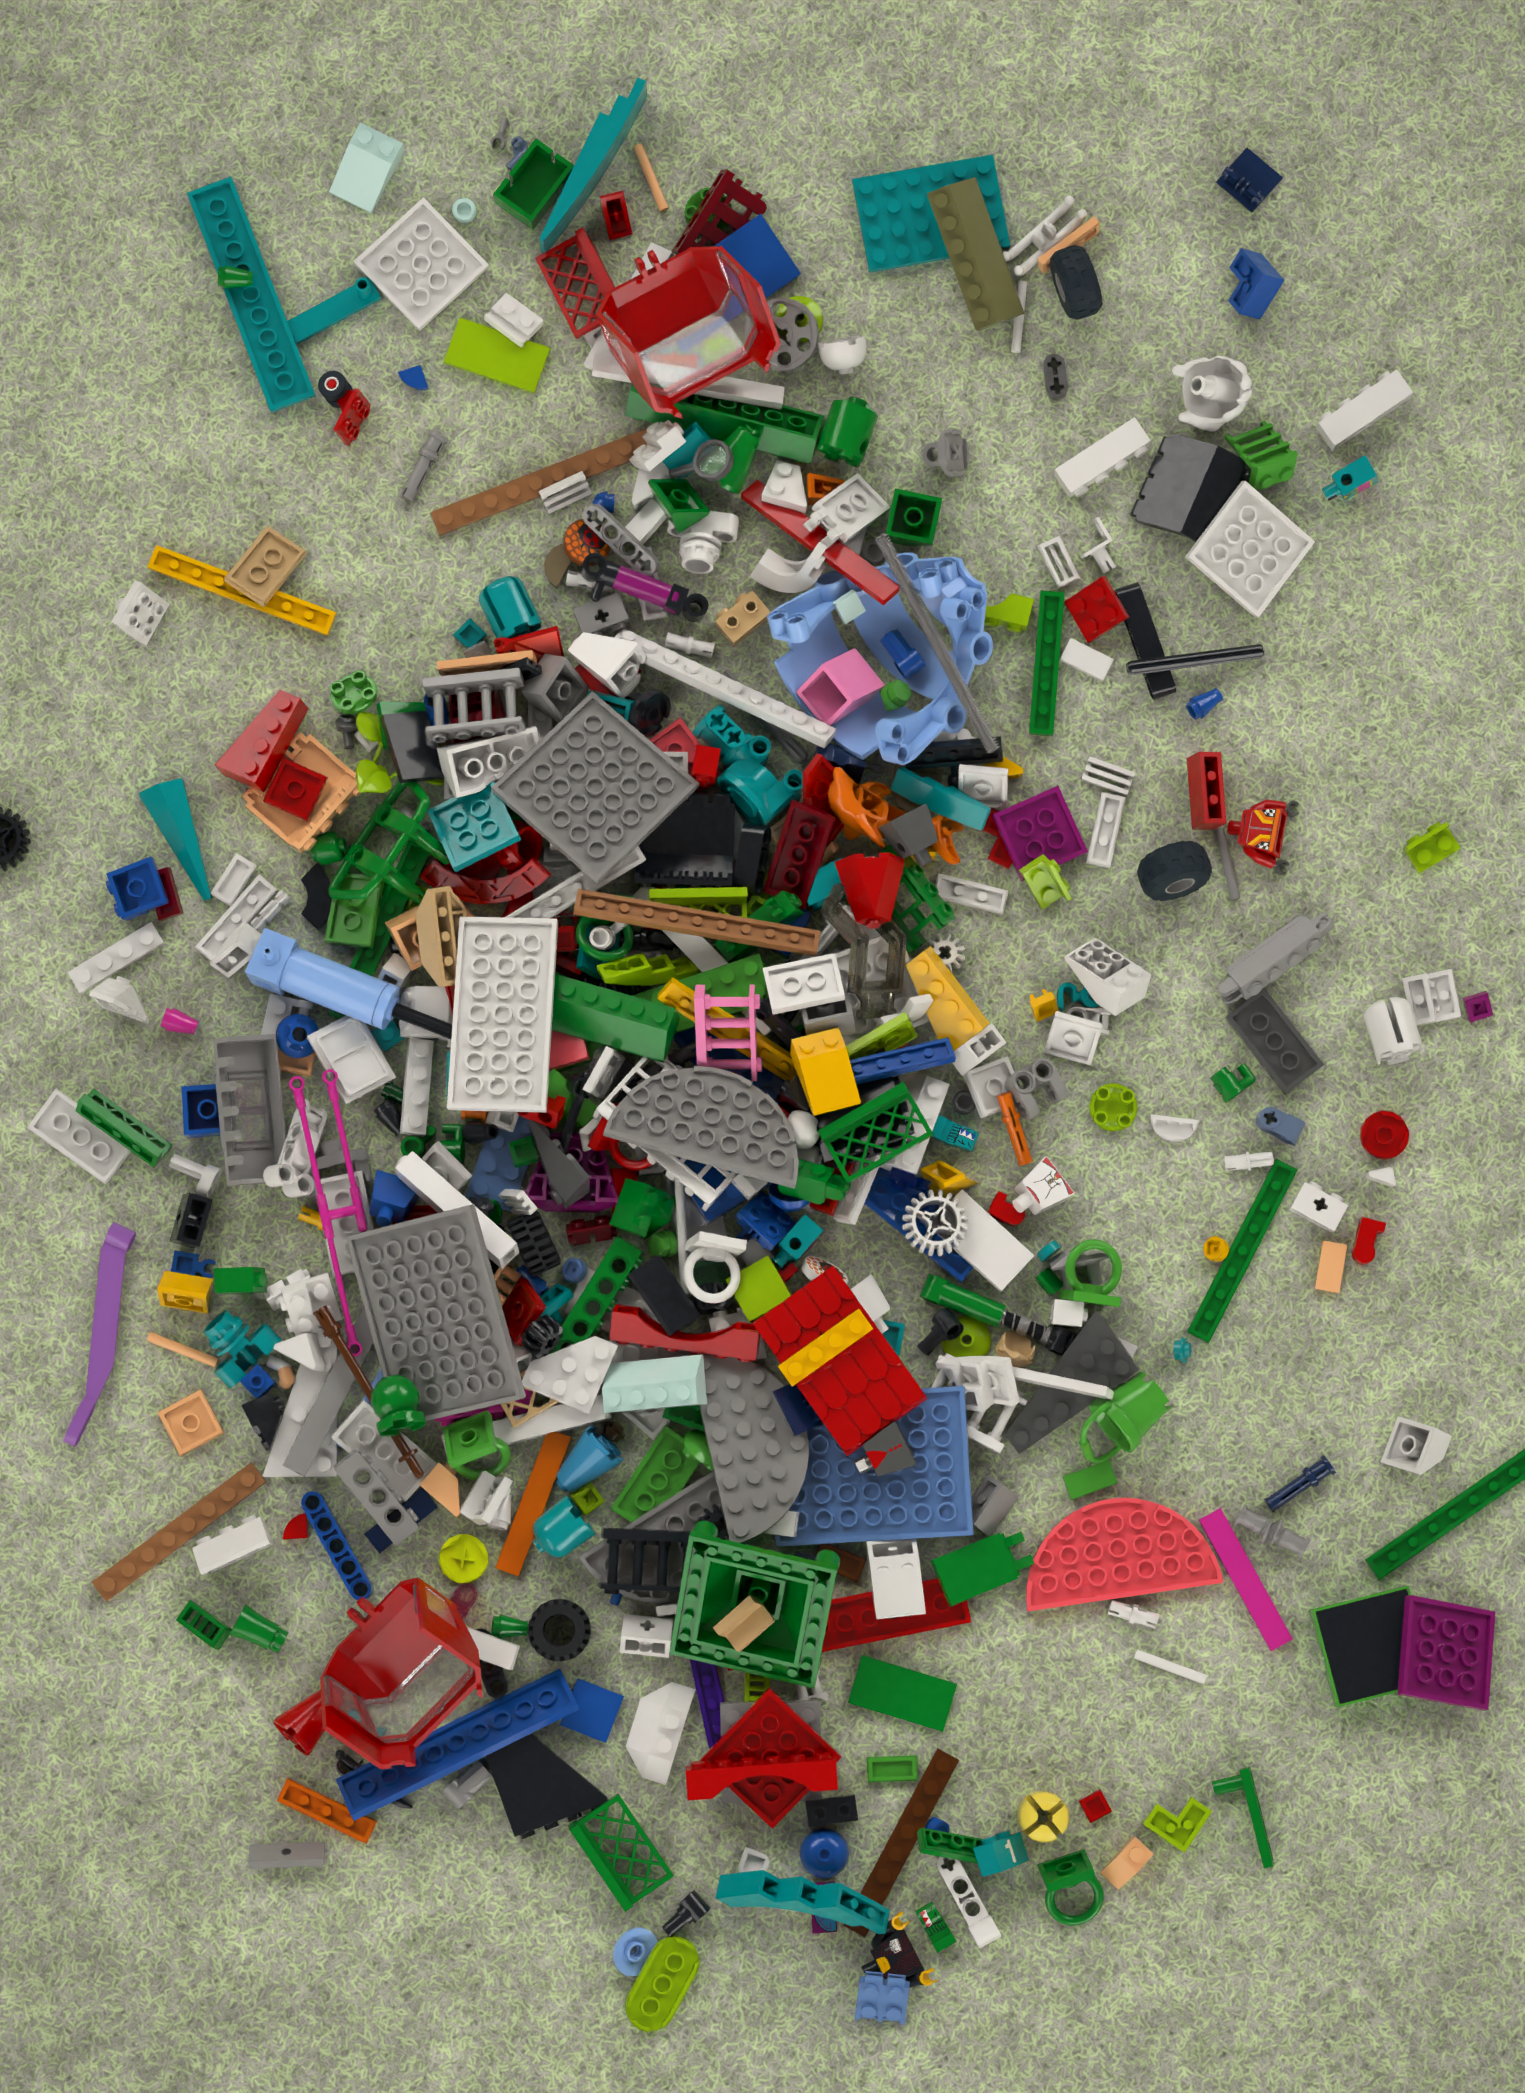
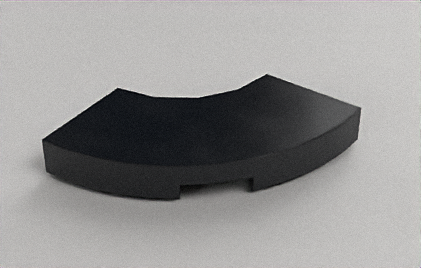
(318, 899)

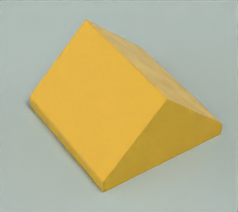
(185, 1291)

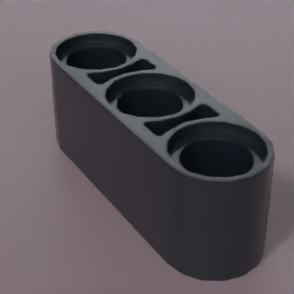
(752, 858)
(495, 1674)

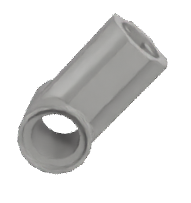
(464, 1787)

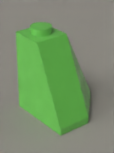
(557, 1086)

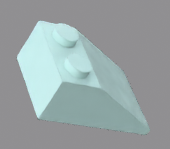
(366, 167)

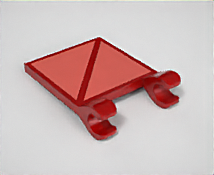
(541, 642)

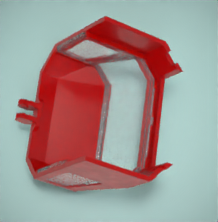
(687, 324)
(398, 1674)

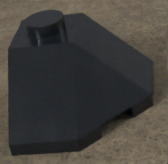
(265, 1417)

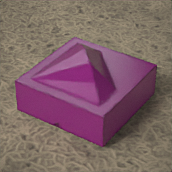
(1477, 1006)

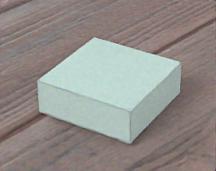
(849, 606)

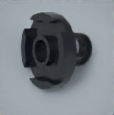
(648, 711)

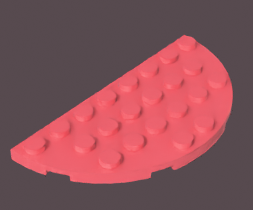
(1118, 1552)

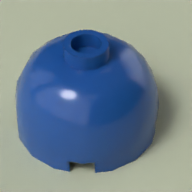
(824, 1853)

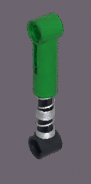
(994, 1313)

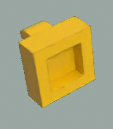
(1043, 1006)

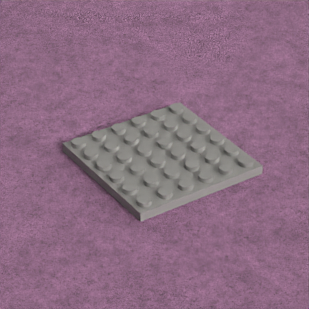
(595, 787)

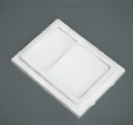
(354, 1055)

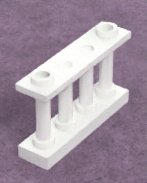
(993, 1438)

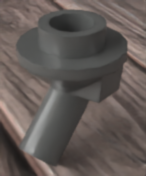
(346, 725)

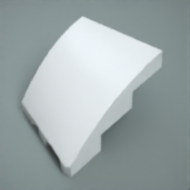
(985, 1380)

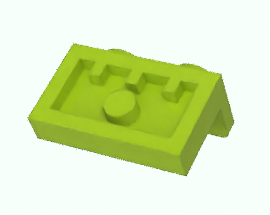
(1431, 847)
(1045, 882)

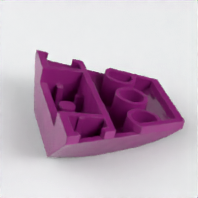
(601, 1190)

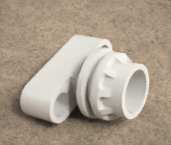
(702, 541)

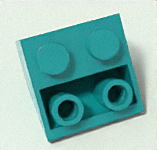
(824, 881)

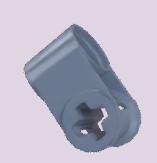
(1285, 1126)

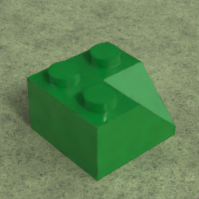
(913, 518)
(642, 1209)

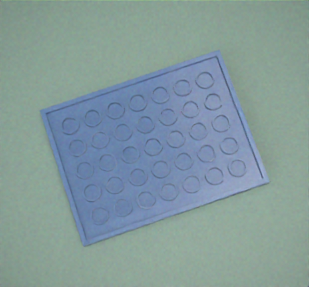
(912, 1503)

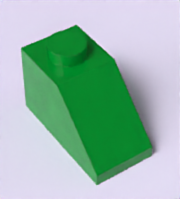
(240, 1280)

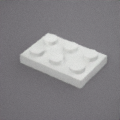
(804, 983)

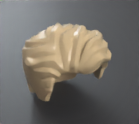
(1017, 1348)

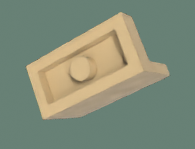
(745, 1623)

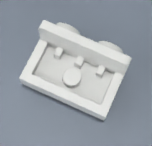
(485, 1498)

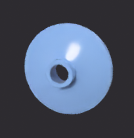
(632, 1962)

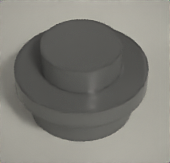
(963, 1102)

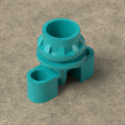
(228, 1335)

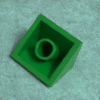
(678, 502)

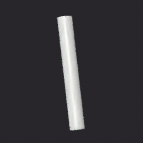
(1018, 321)
(1170, 1666)

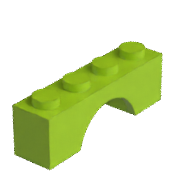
(1012, 613)

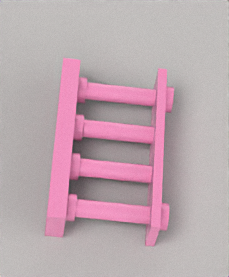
(704, 1022)

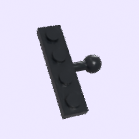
(953, 754)

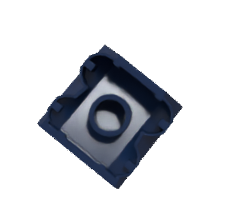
(840, 758)

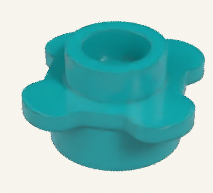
(1182, 1350)

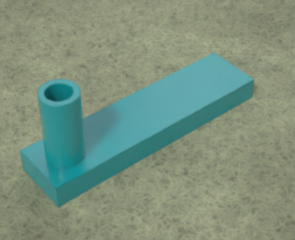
(334, 310)

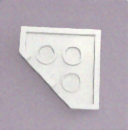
(572, 1373)

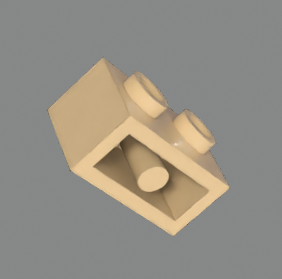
(742, 618)

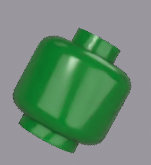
(328, 848)

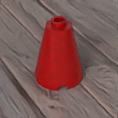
(302, 1723)

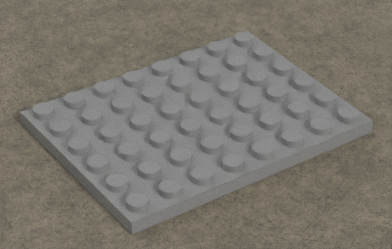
(437, 1311)

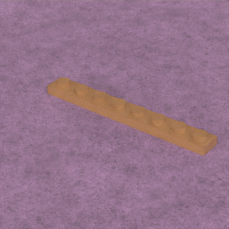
(179, 1532)

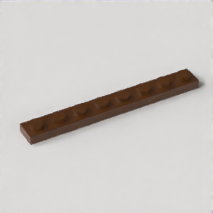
(905, 1832)

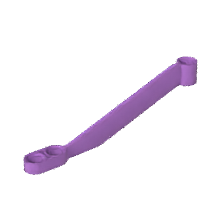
(105, 1324)

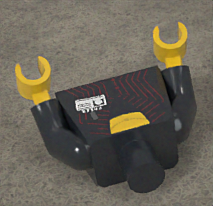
(896, 1955)

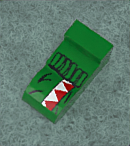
(935, 1927)

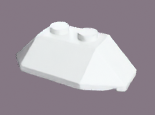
(658, 1730)

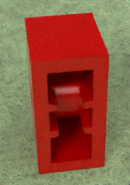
(705, 765)

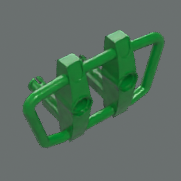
(380, 868)

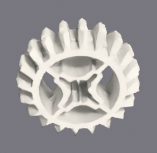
(945, 1204)

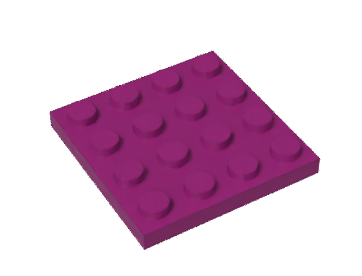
(1446, 1653)

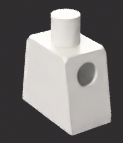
(872, 1301)

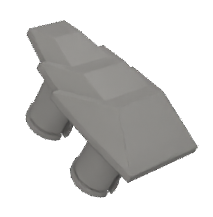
(1089, 1259)

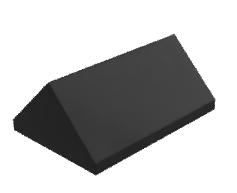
(664, 1295)

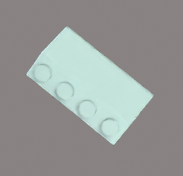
(654, 1384)

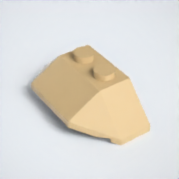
(438, 933)

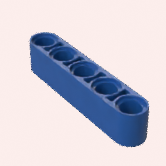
(328, 1537)

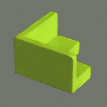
(1181, 1829)

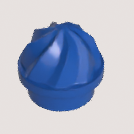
(605, 500)

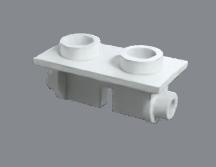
(274, 1291)

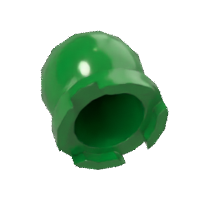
(396, 1403)

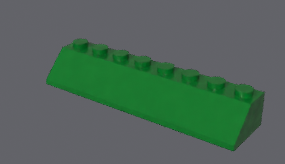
(781, 432)
(613, 1018)

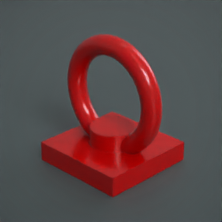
(599, 1142)

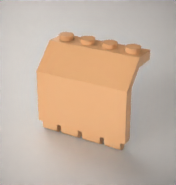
(334, 797)

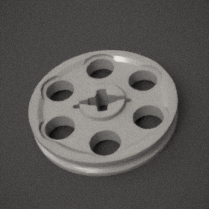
(794, 334)

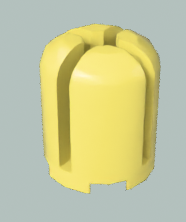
(1057, 1818)

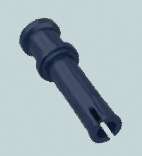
(1310, 1477)

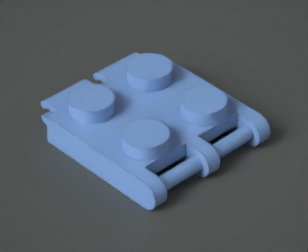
(882, 1997)

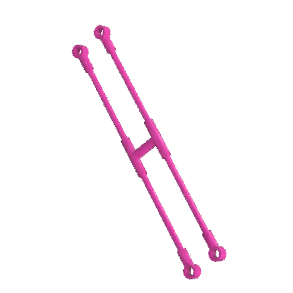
(325, 1214)

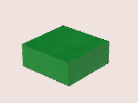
(523, 1151)

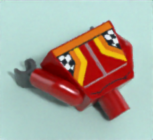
(1263, 831)

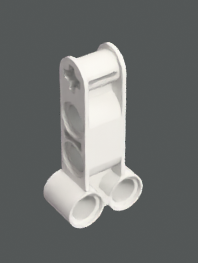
(294, 1158)
(982, 1925)

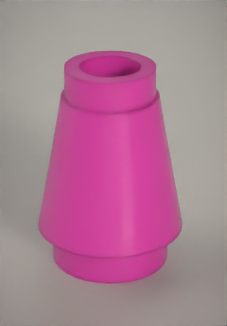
(178, 1022)

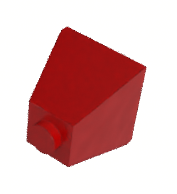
(871, 886)

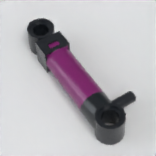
(671, 598)

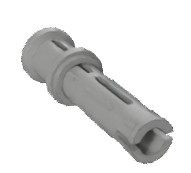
(428, 456)

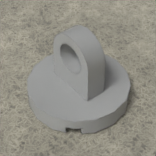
(952, 453)

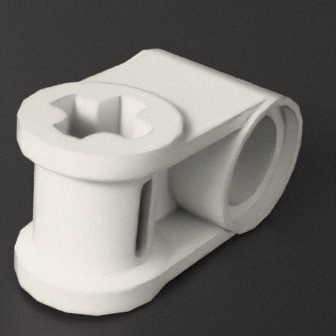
(1093, 1014)

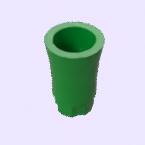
(259, 1630)

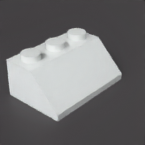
(232, 1545)

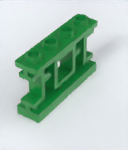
(923, 892)

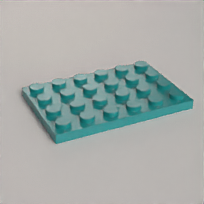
(899, 219)

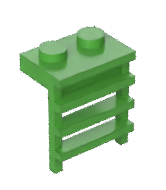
(1268, 465)

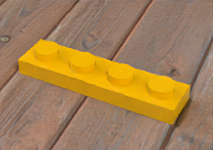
(825, 1347)

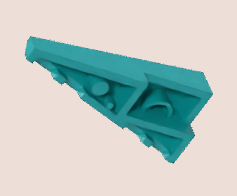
(172, 814)

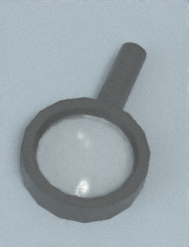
(711, 462)

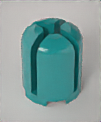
(509, 608)

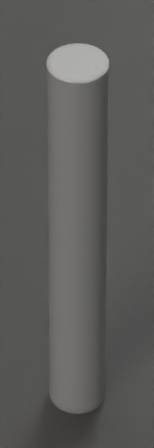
(1227, 864)

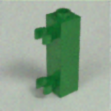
(780, 909)

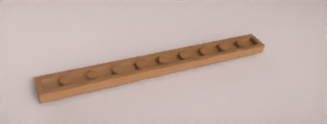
(528, 486)
(696, 922)

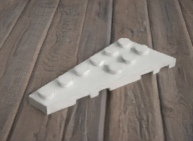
(301, 1399)

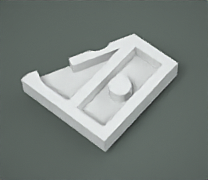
(785, 487)

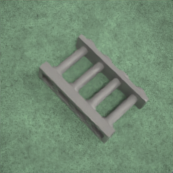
(474, 682)

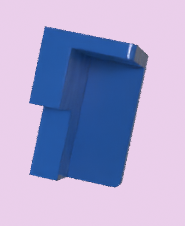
(1257, 283)

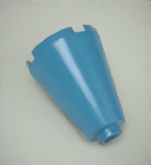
(588, 1460)

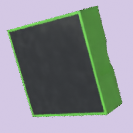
(1361, 1645)

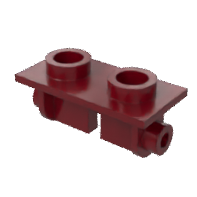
(582, 1229)

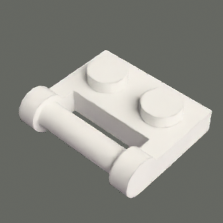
(281, 1007)

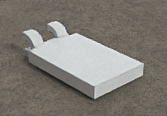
(847, 510)

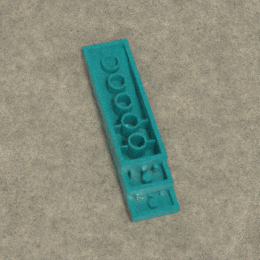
(593, 161)

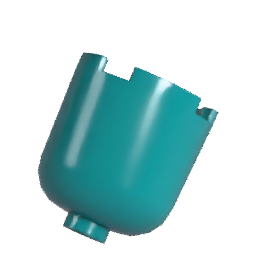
(561, 1529)

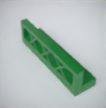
(120, 1129)

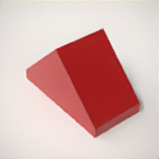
(615, 215)

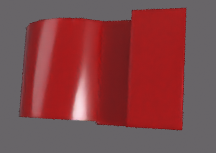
(1004, 1211)

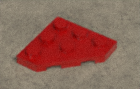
(816, 784)

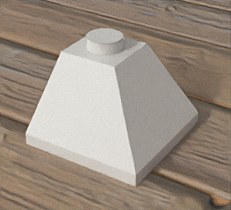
(1415, 1446)

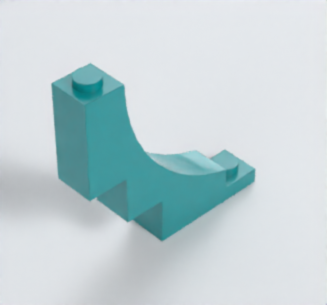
(801, 1895)

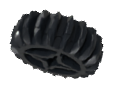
(7, 834)

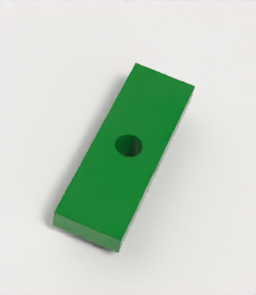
(947, 1844)

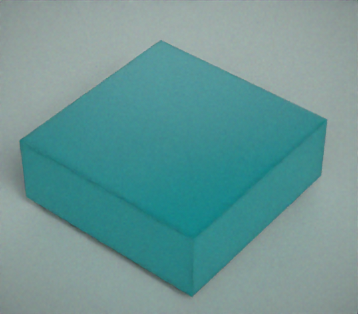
(469, 634)

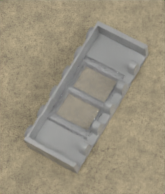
(249, 1106)

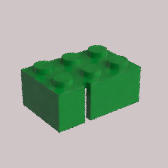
(535, 184)

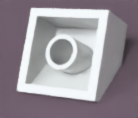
(428, 1000)

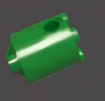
(847, 431)

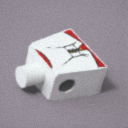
(1042, 1189)

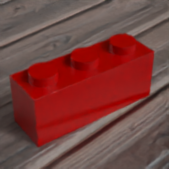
(1206, 790)

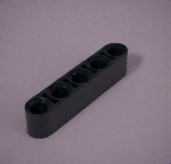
(1145, 638)

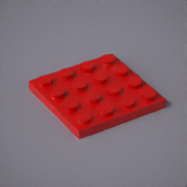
(762, 1731)

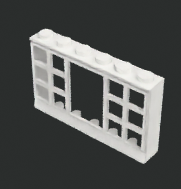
(674, 1166)

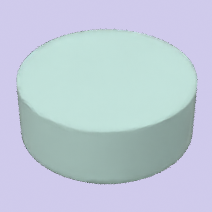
(464, 210)

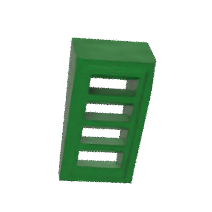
(220, 1637)

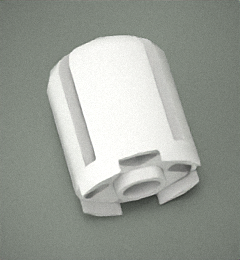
(1393, 1030)

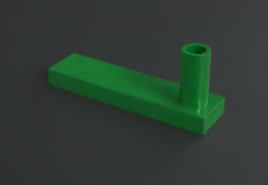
(1246, 1782)

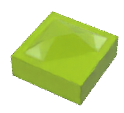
(587, 1498)

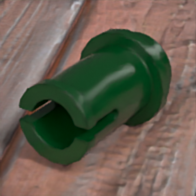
(392, 1092)

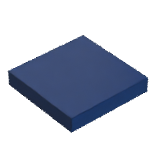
(596, 1712)

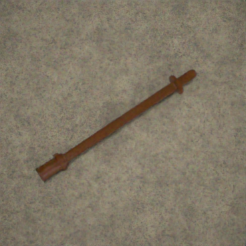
(333, 1332)

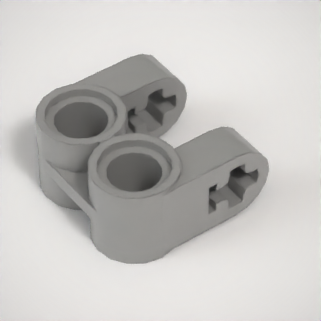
(1050, 1081)

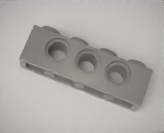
(396, 1530)

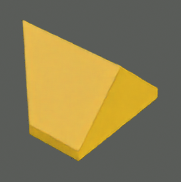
(946, 1178)

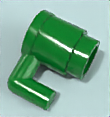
(1228, 1084)
(416, 1144)
(456, 1146)

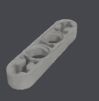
(618, 543)

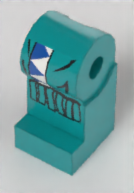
(954, 1134)

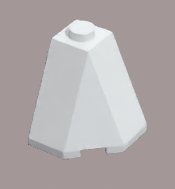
(610, 661)

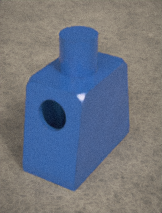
(391, 1199)

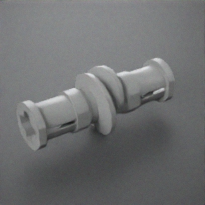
(1272, 1531)

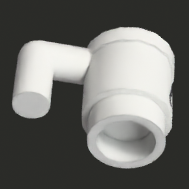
(604, 937)

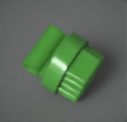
(895, 694)
(663, 1243)

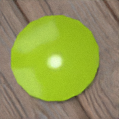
(1113, 1107)

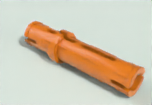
(1011, 1119)

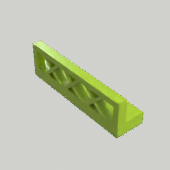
(702, 897)

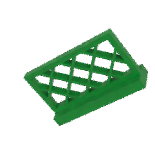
(869, 1112)
(603, 1865)

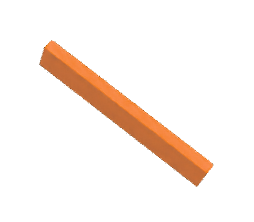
(533, 1502)

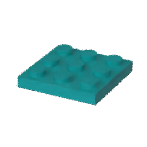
(473, 827)

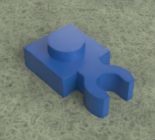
(189, 1264)

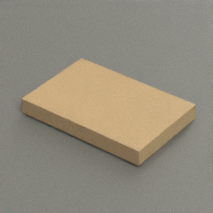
(265, 566)

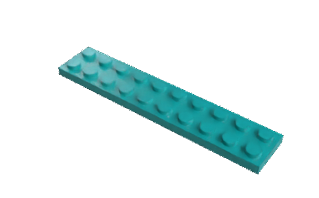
(254, 306)

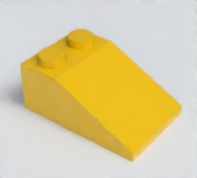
(825, 1071)

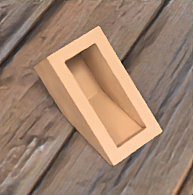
(444, 1487)
(1126, 1862)

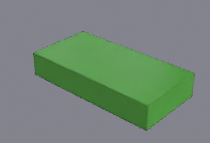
(1089, 1479)
(892, 1768)

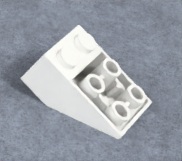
(1108, 976)
(895, 1578)

